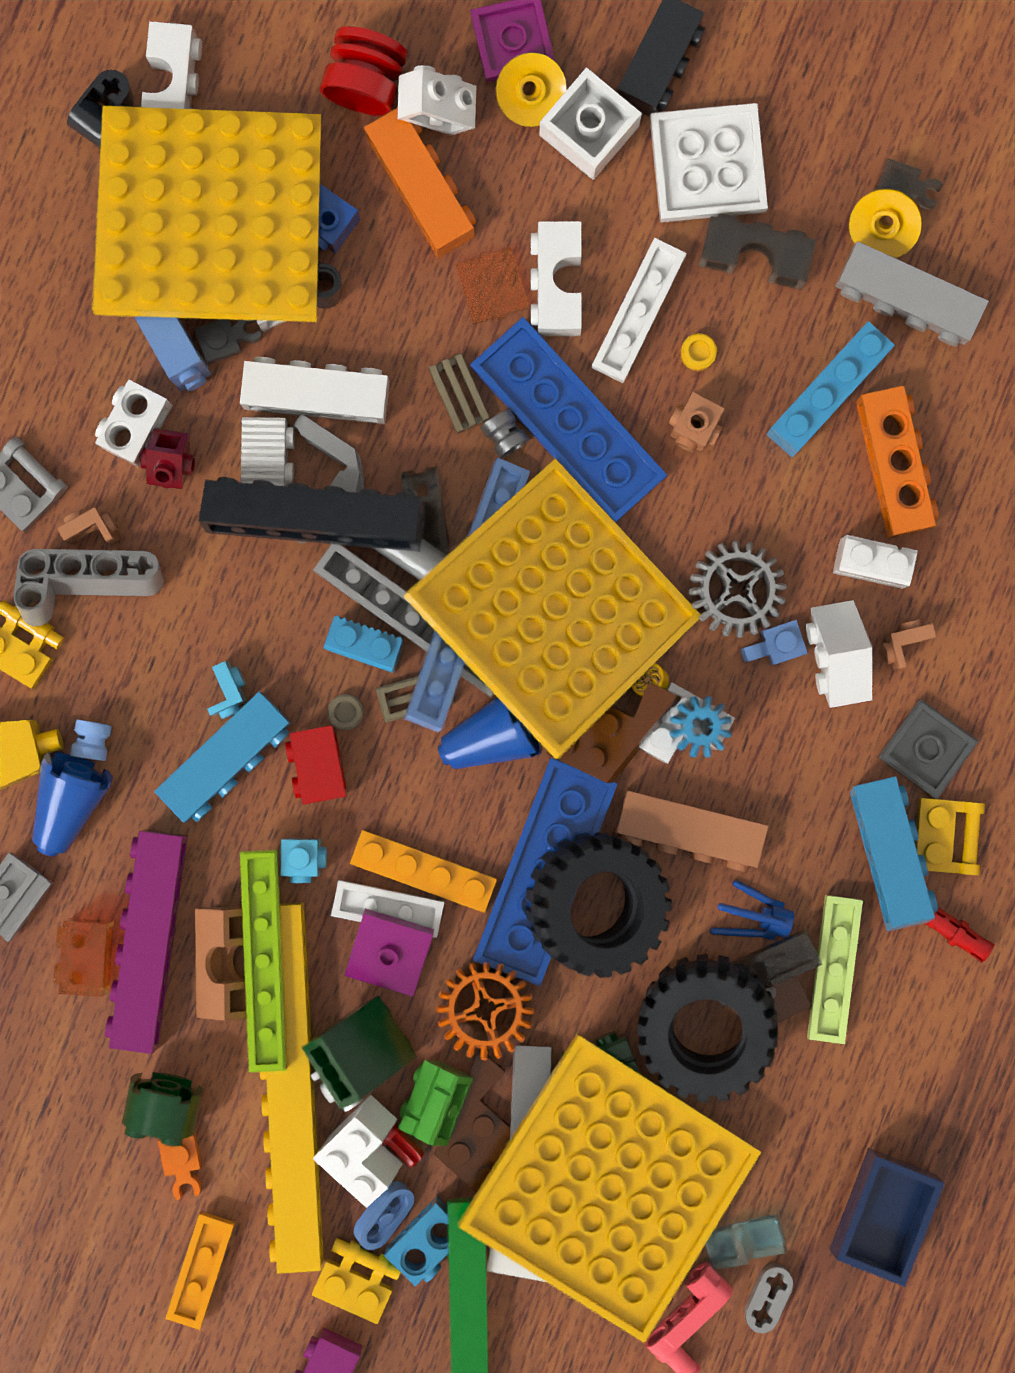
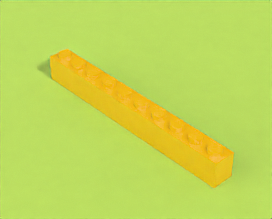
(293, 1118)

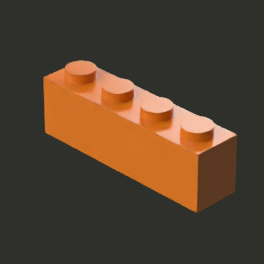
(420, 182)

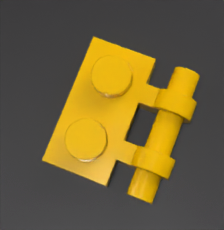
(17, 657)
(354, 1290)

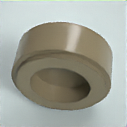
(345, 712)

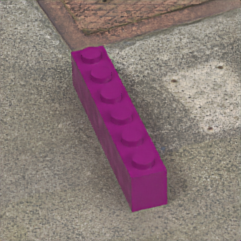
(147, 941)

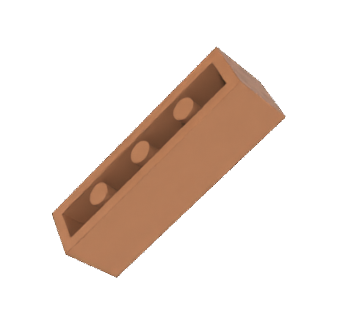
(691, 829)

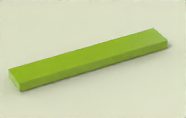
(263, 961)

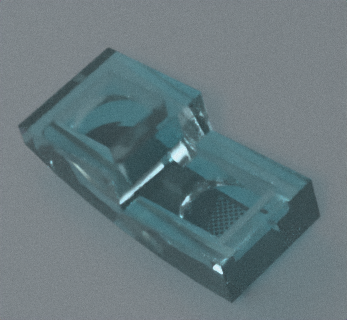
(746, 1240)

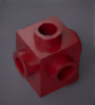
(168, 459)

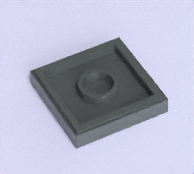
(927, 749)

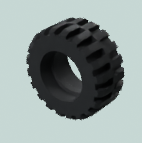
(634, 930)
(701, 1073)

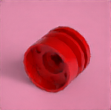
(363, 71)

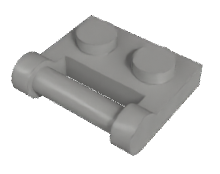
(16, 497)

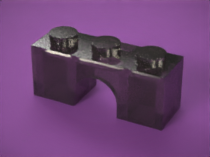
(787, 253)

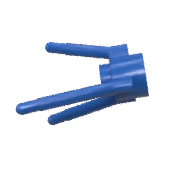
(773, 920)

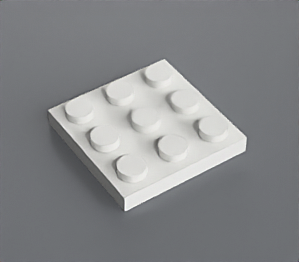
(708, 162)

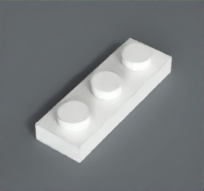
(353, 899)

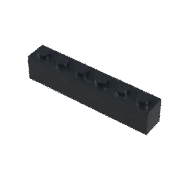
(312, 514)

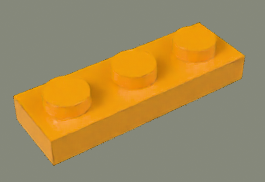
(200, 1270)

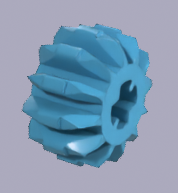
(700, 714)

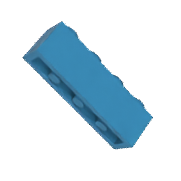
(830, 389)
(223, 758)
(892, 853)

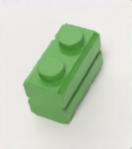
(434, 1102)

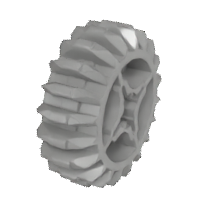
(726, 576)

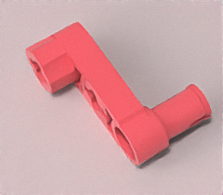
(708, 1295)

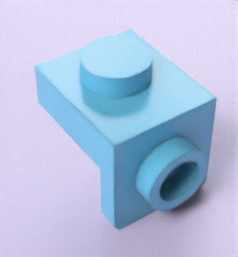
(230, 681)

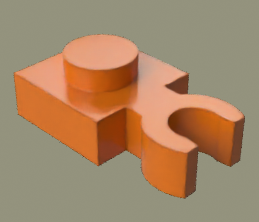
(181, 1163)

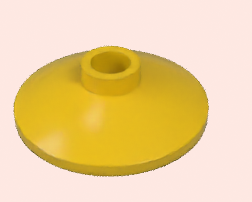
(548, 88)
(892, 239)

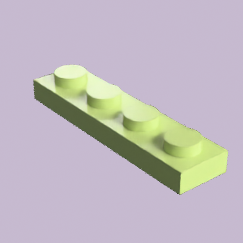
(835, 976)

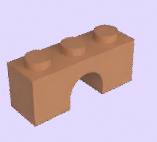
(218, 987)

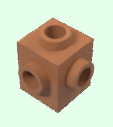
(703, 413)

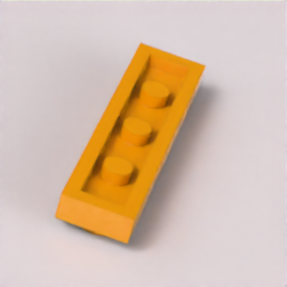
(423, 871)

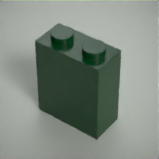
(359, 1052)

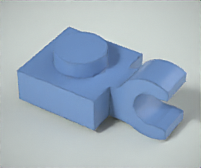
(778, 643)

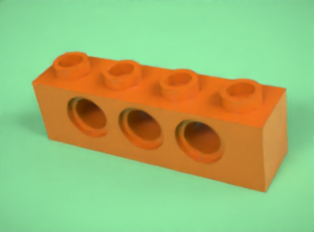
(896, 516)

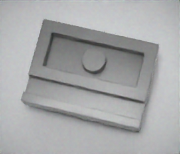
(20, 893)

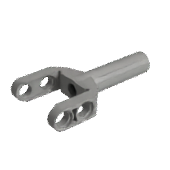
(353, 480)

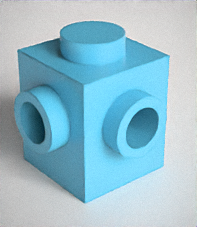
(302, 858)

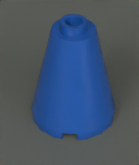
(488, 738)
(65, 800)

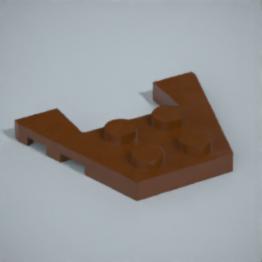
(616, 735)
(479, 1131)

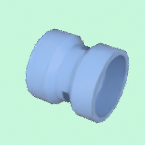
(91, 740)

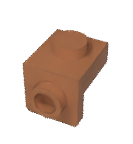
(82, 524)
(910, 633)

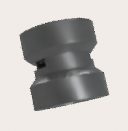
(504, 433)

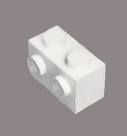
(436, 100)

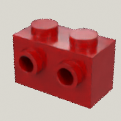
(317, 765)

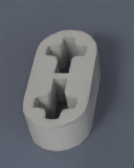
(760, 1294)

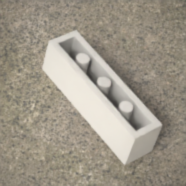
(315, 391)

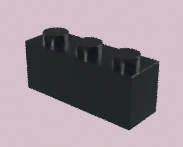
(662, 56)

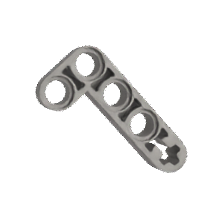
(143, 577)

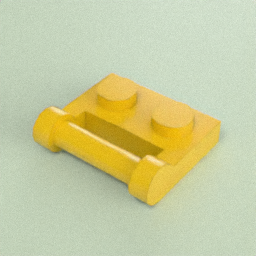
(937, 830)

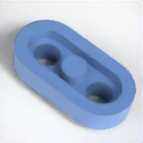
(384, 1216)

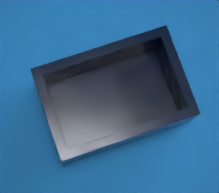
(886, 1217)

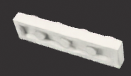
(638, 310)

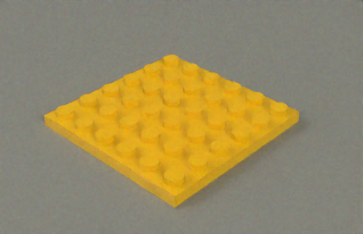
(208, 214)
(553, 608)
(609, 1188)

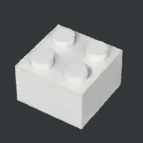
(589, 123)

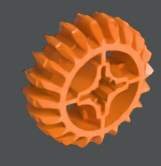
(476, 980)

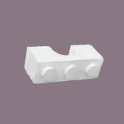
(175, 50)
(556, 246)

